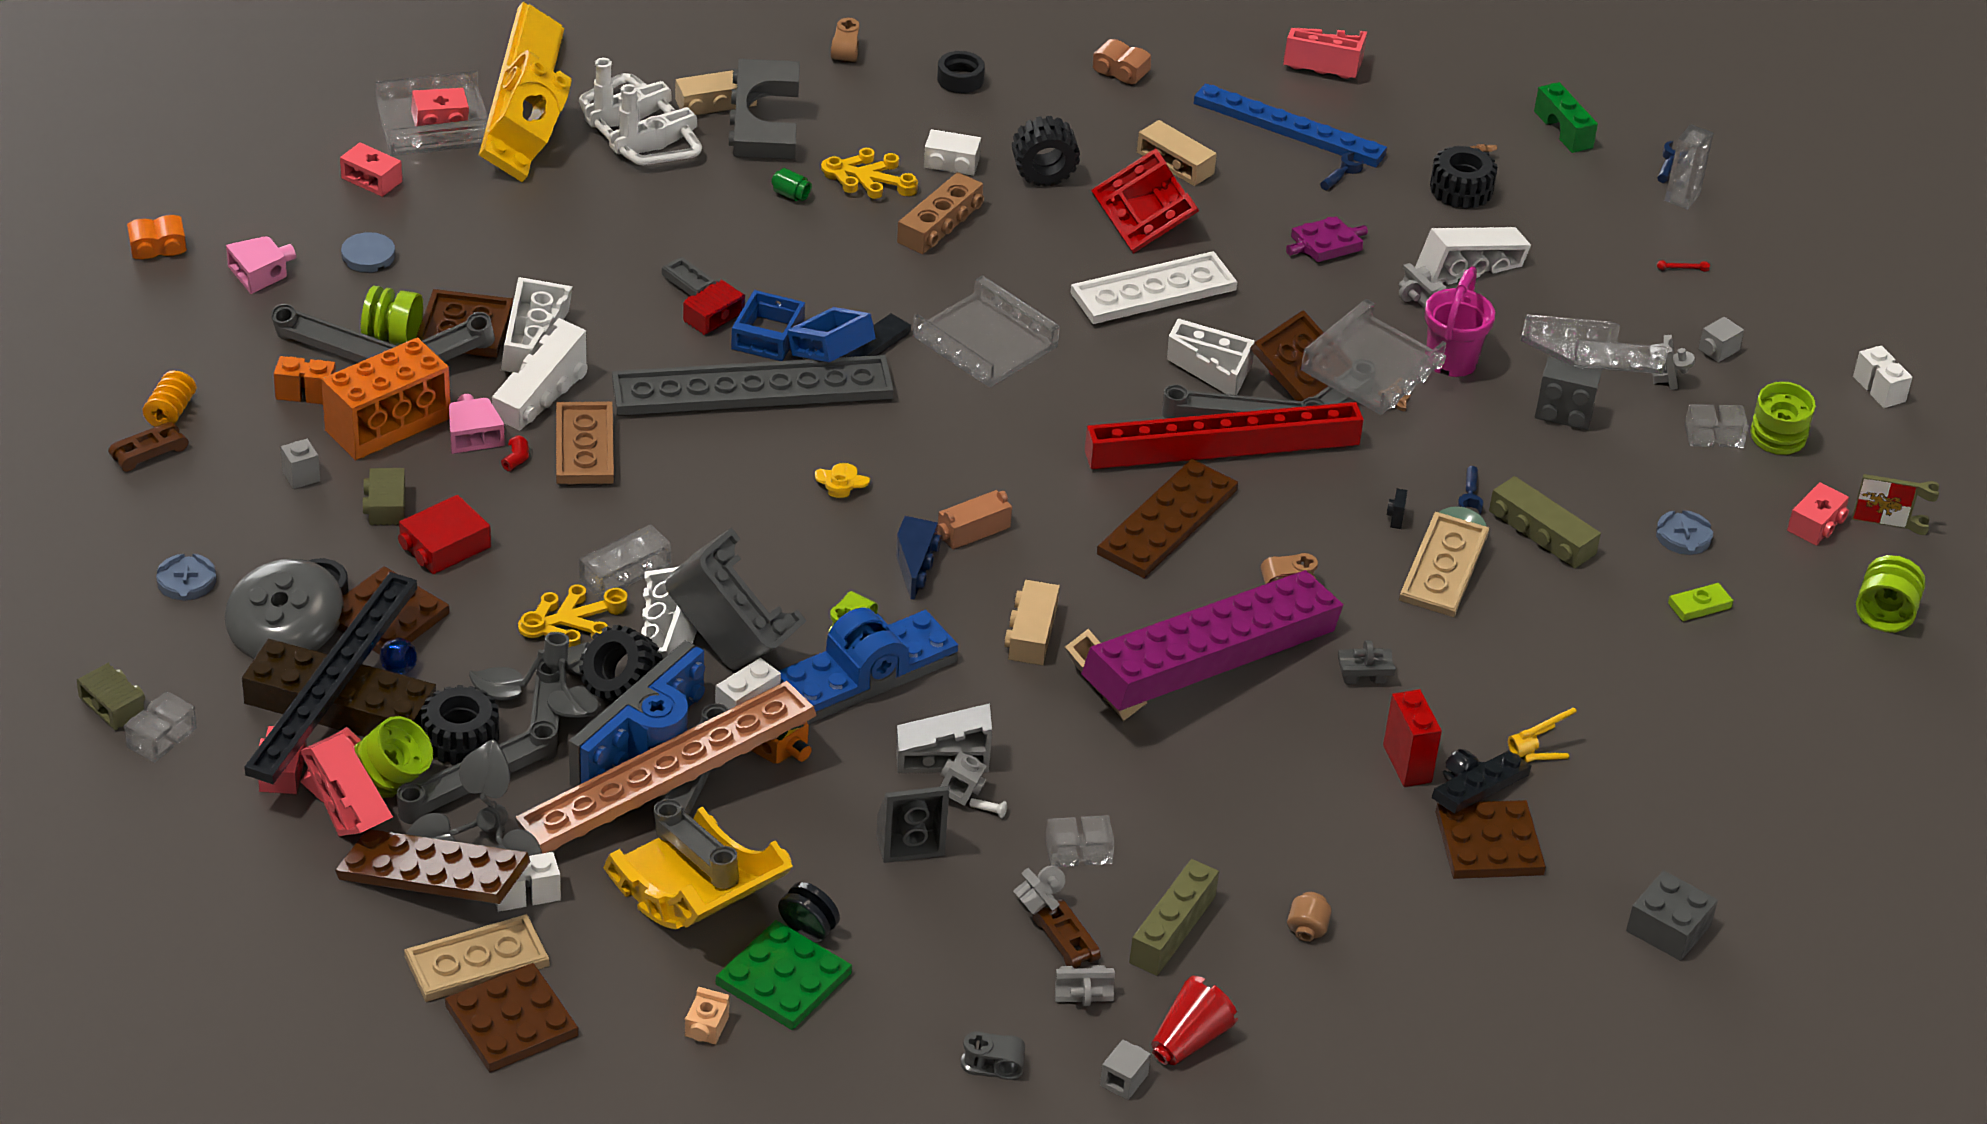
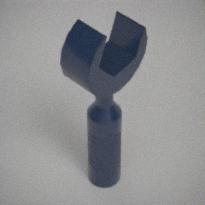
(1668, 154)
(1346, 166)
(1471, 499)

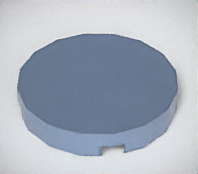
(368, 252)
(1684, 532)
(186, 577)

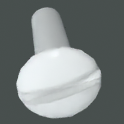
(989, 806)

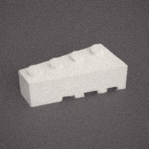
(1454, 250)
(662, 616)

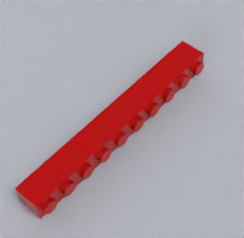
(1223, 435)

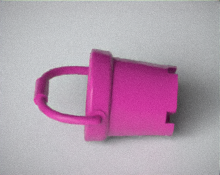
(1461, 321)

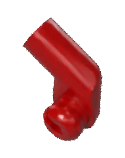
(519, 453)

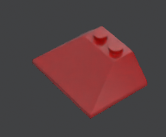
(1144, 200)

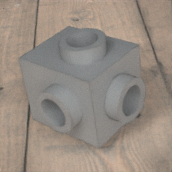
(963, 777)

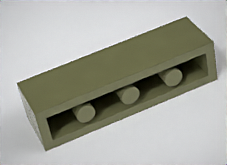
(1544, 522)
(1174, 917)

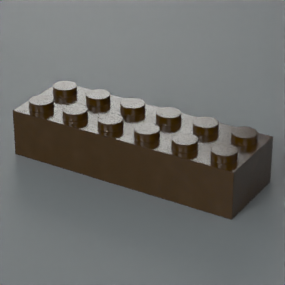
(364, 703)

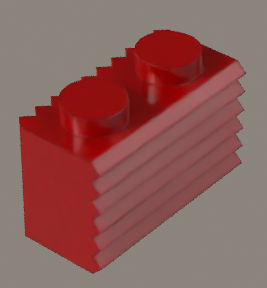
(713, 306)

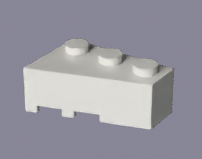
(1211, 355)

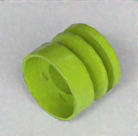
(391, 315)
(1782, 418)
(1890, 593)
(395, 754)

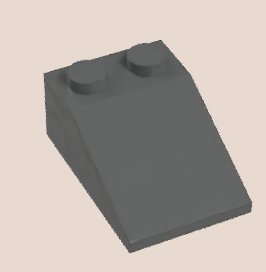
(913, 824)

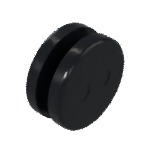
(809, 911)

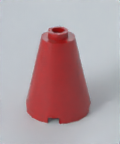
(1193, 1021)

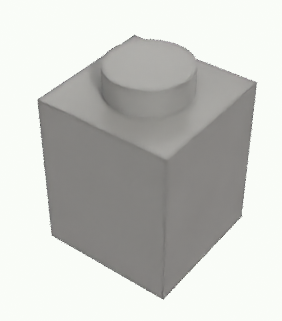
(1721, 339)
(300, 463)
(1125, 1069)

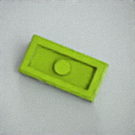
(1700, 602)

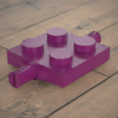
(1326, 239)

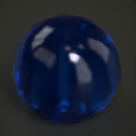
(398, 656)

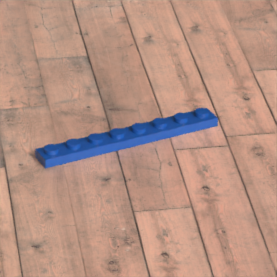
(1289, 124)

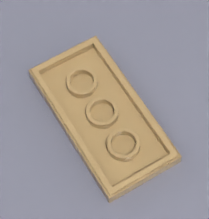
(1444, 564)
(474, 957)

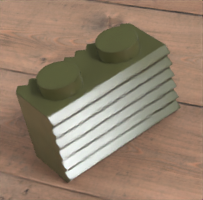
(385, 496)
(111, 695)

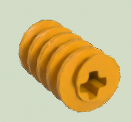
(169, 398)

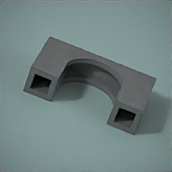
(754, 136)

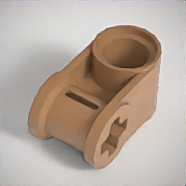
(845, 41)
(1280, 567)

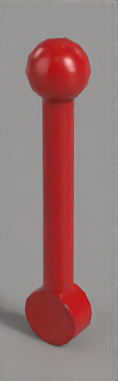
(1703, 266)

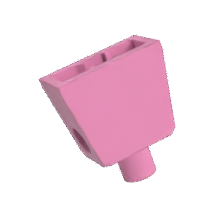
(259, 262)
(474, 425)

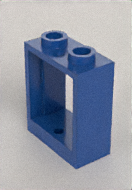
(831, 333)
(764, 341)

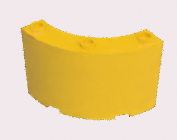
(680, 893)

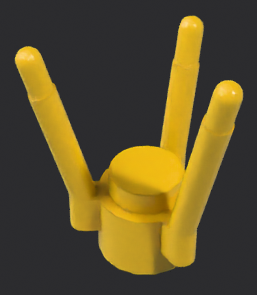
(1526, 741)

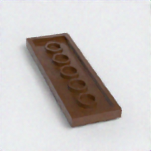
(1167, 518)
(433, 866)

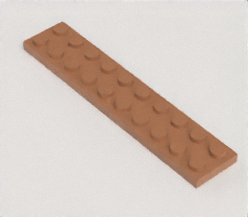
(666, 766)

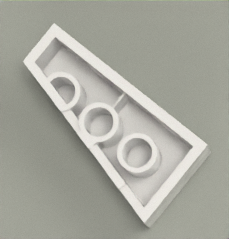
(532, 316)
(543, 376)

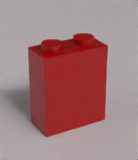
(444, 534)
(1412, 737)

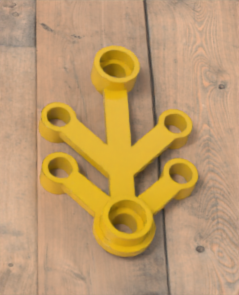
(839, 169)
(537, 623)

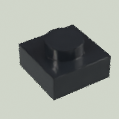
(1396, 508)

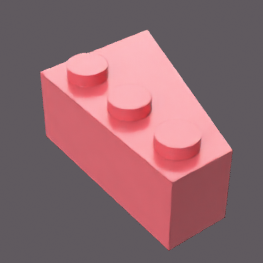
(1325, 52)
(345, 785)

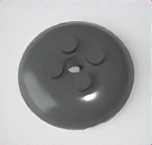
(308, 610)

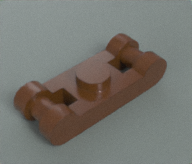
(147, 445)
(1067, 933)

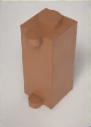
(975, 519)

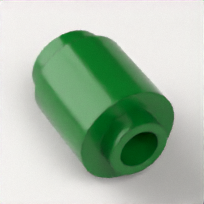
(791, 184)

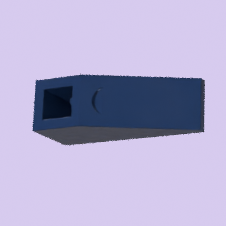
(914, 551)

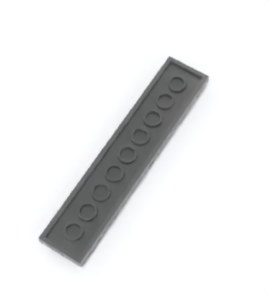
(751, 385)

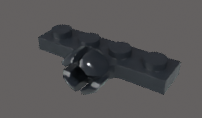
(1476, 780)

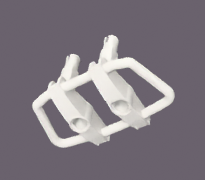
(628, 108)

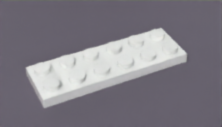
(1153, 287)

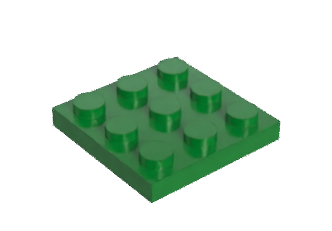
(783, 974)

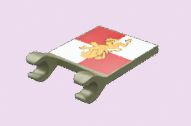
(1892, 502)

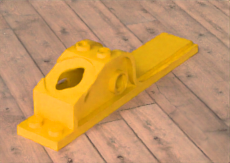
(526, 75)

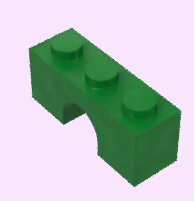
(1576, 125)

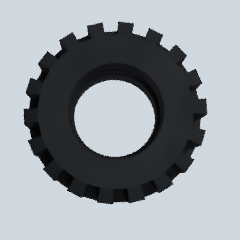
(1049, 166)
(1463, 176)
(605, 653)
(459, 722)

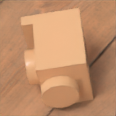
(707, 1015)

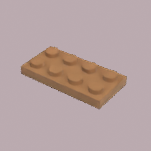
(584, 443)

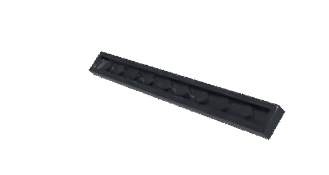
(330, 678)

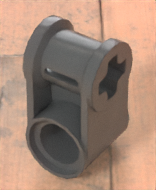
(996, 1055)

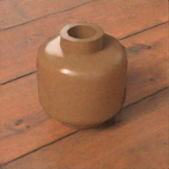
(1309, 916)

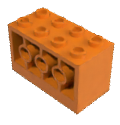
(386, 398)

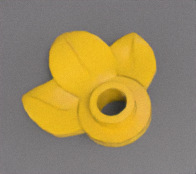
(841, 479)

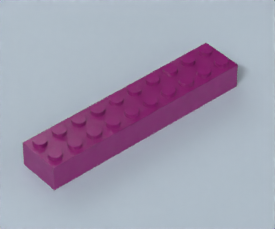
(1211, 640)

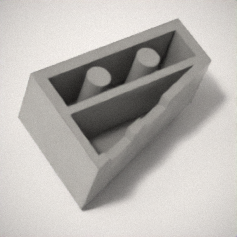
(930, 742)

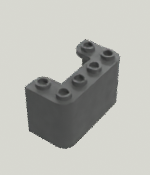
(725, 606)

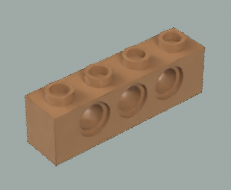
(940, 213)

